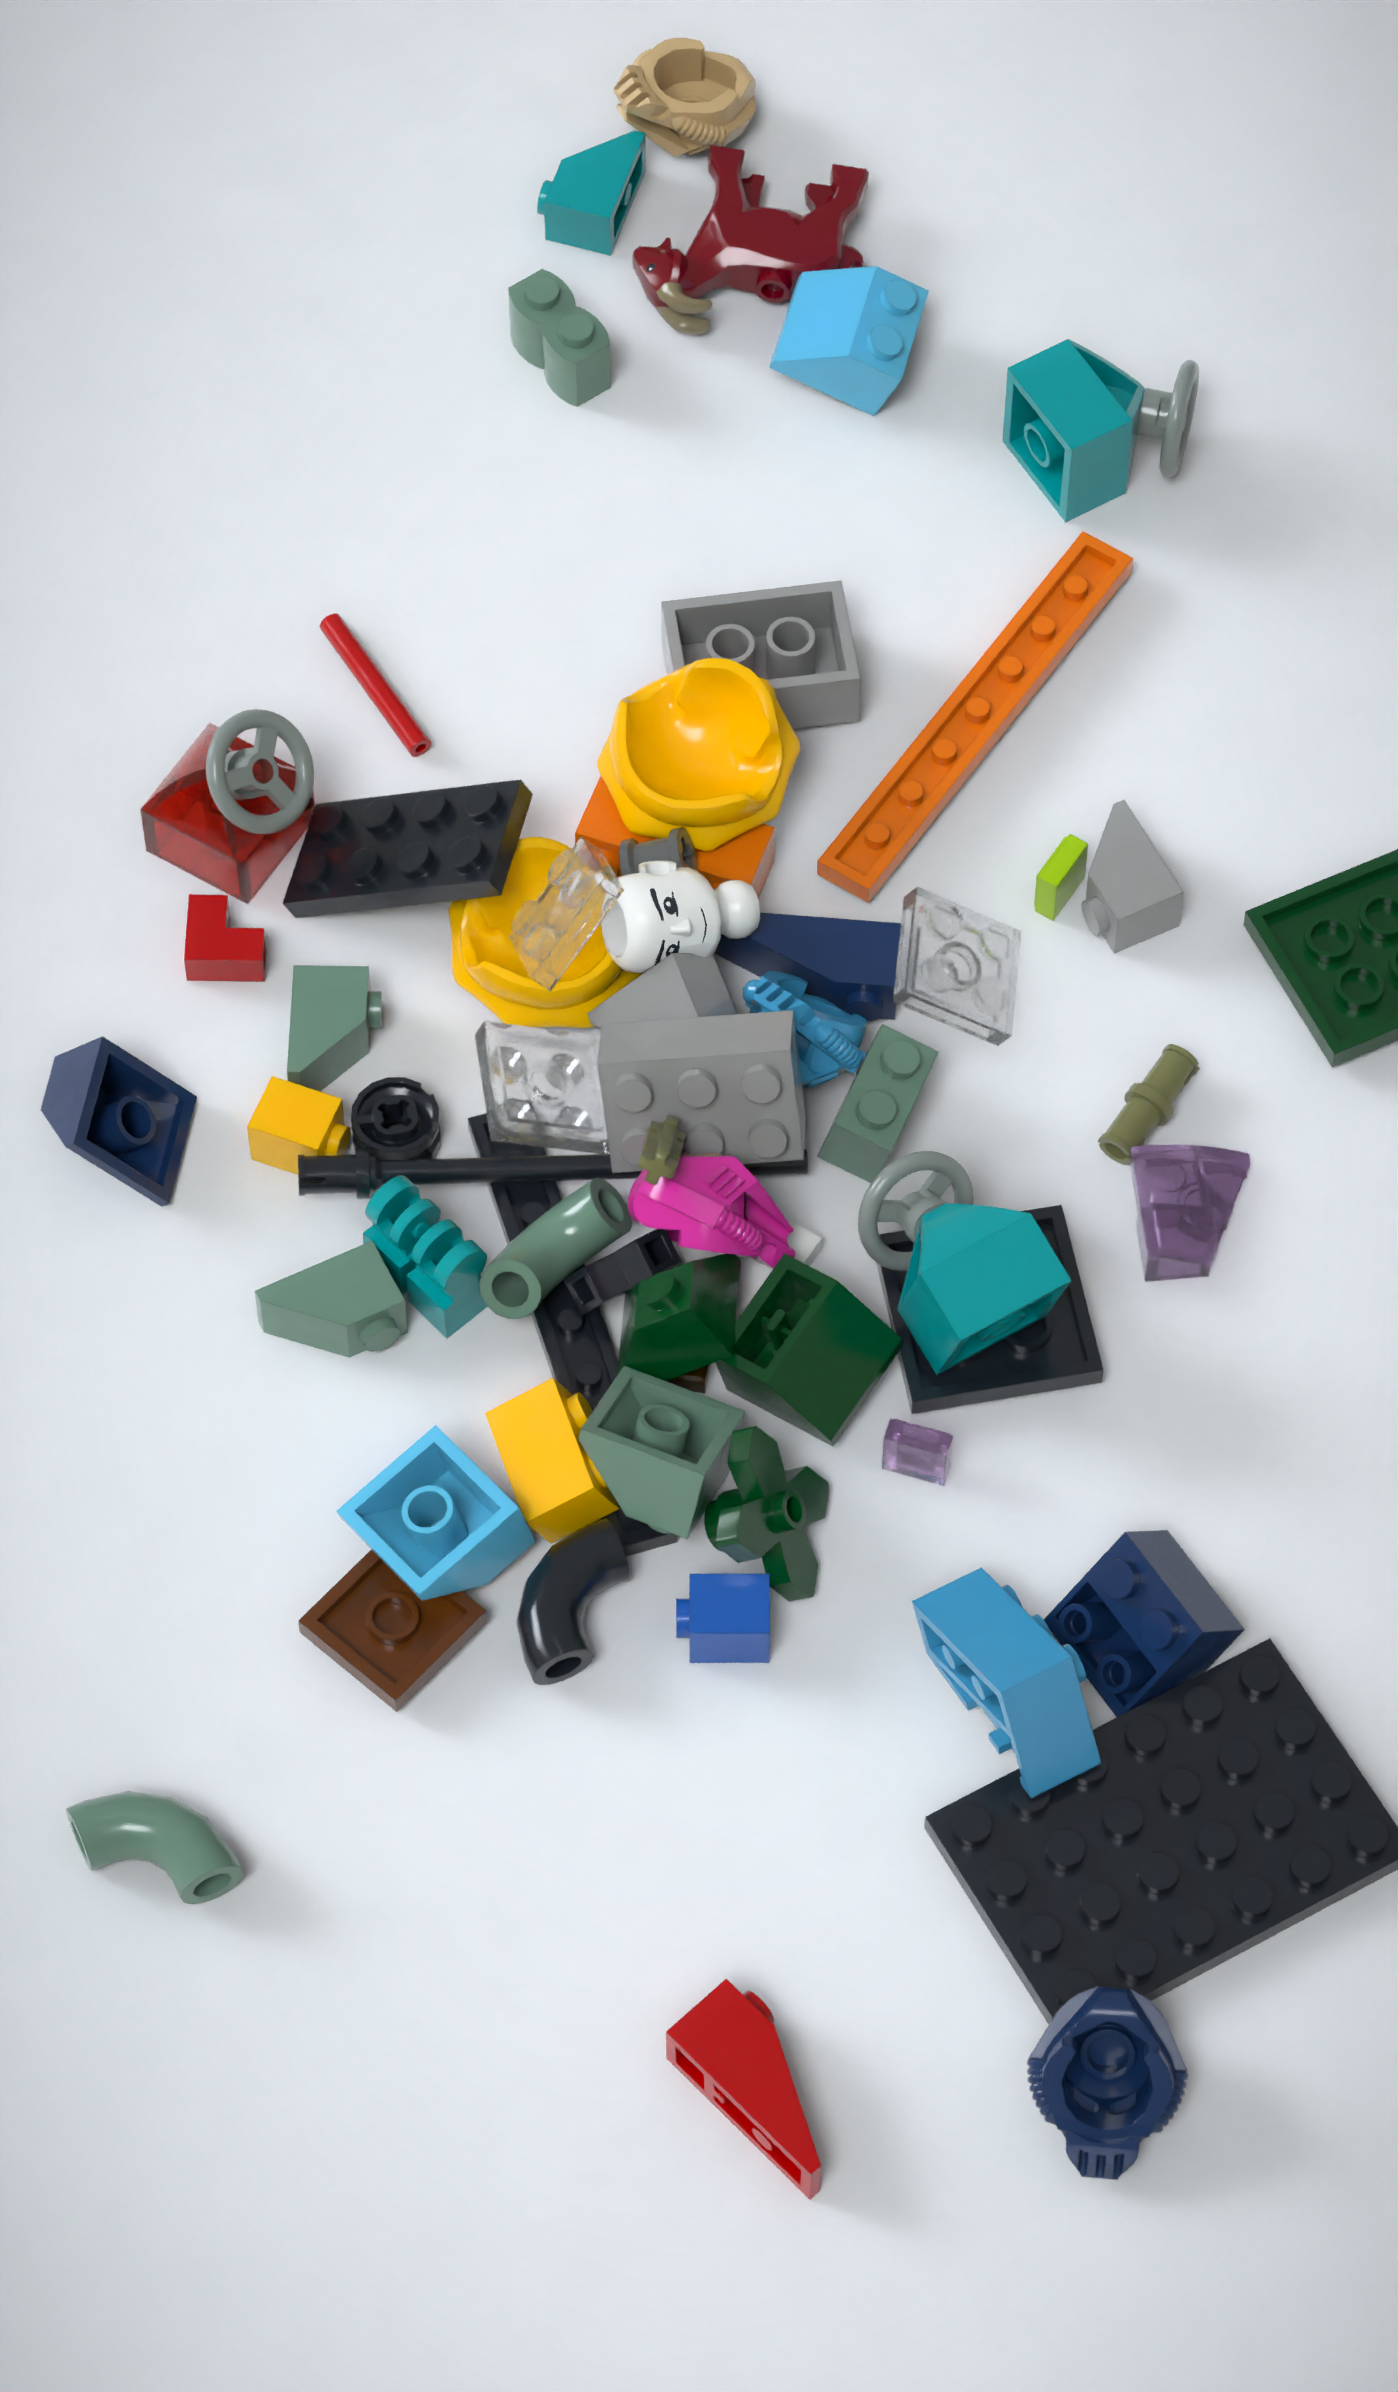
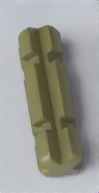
(662, 1149)

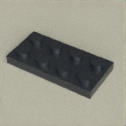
(408, 849)

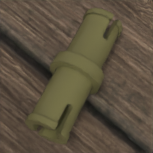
(1149, 1103)

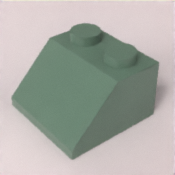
(660, 1449)

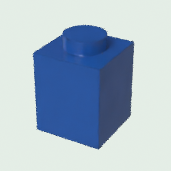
(726, 1618)

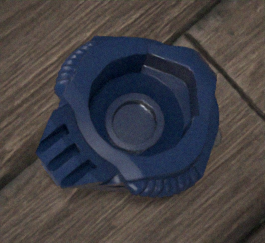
(1107, 2077)

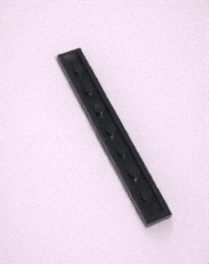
(573, 1343)

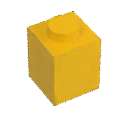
(294, 1123)

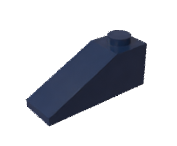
(839, 958)

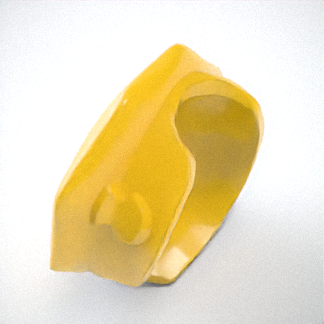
(700, 754)
(492, 970)

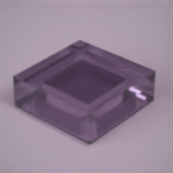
(917, 1451)

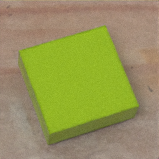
(1060, 876)

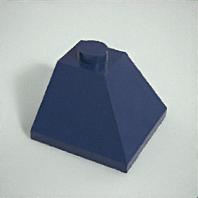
(120, 1115)

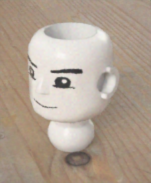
(675, 913)

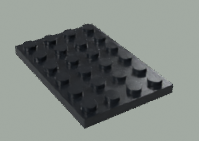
(1186, 1845)

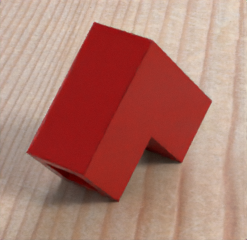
(218, 951)

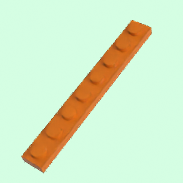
(974, 717)

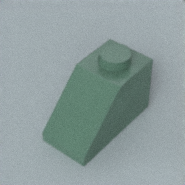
(330, 1022)
(336, 1304)

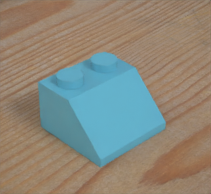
(850, 333)
(438, 1519)

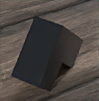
(622, 1270)

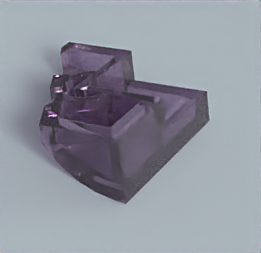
(1183, 1205)

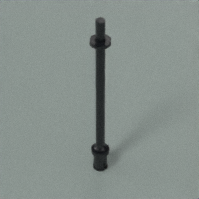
(367, 1173)

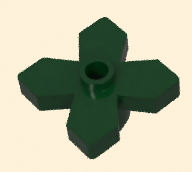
(769, 1513)

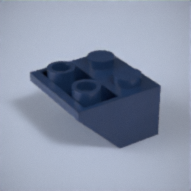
(1143, 1620)

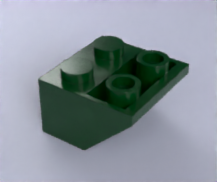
(808, 1350)

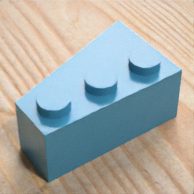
(1015, 1673)

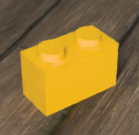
(547, 1463)

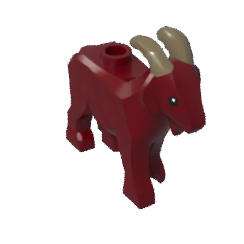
(750, 243)

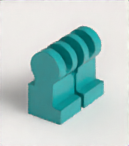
(426, 1255)

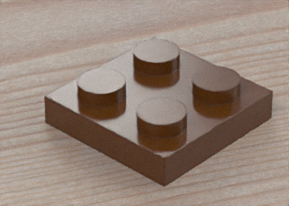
(387, 1632)

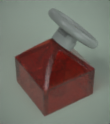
(233, 805)

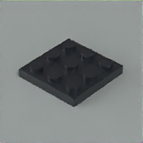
(1038, 1359)

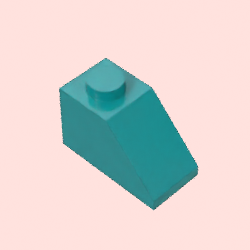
(594, 193)

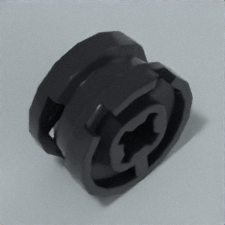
(396, 1120)

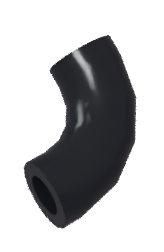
(557, 1599)

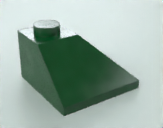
(681, 1318)

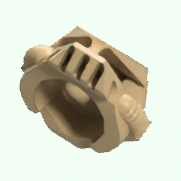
(686, 96)

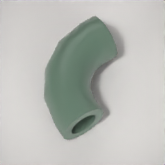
(554, 1248)
(160, 1833)

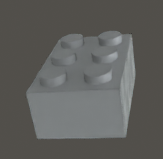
(783, 634)
(722, 1076)

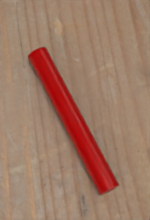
(375, 685)

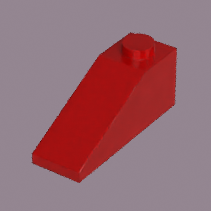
(739, 2066)

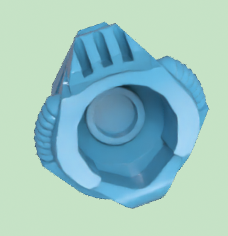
(824, 1032)

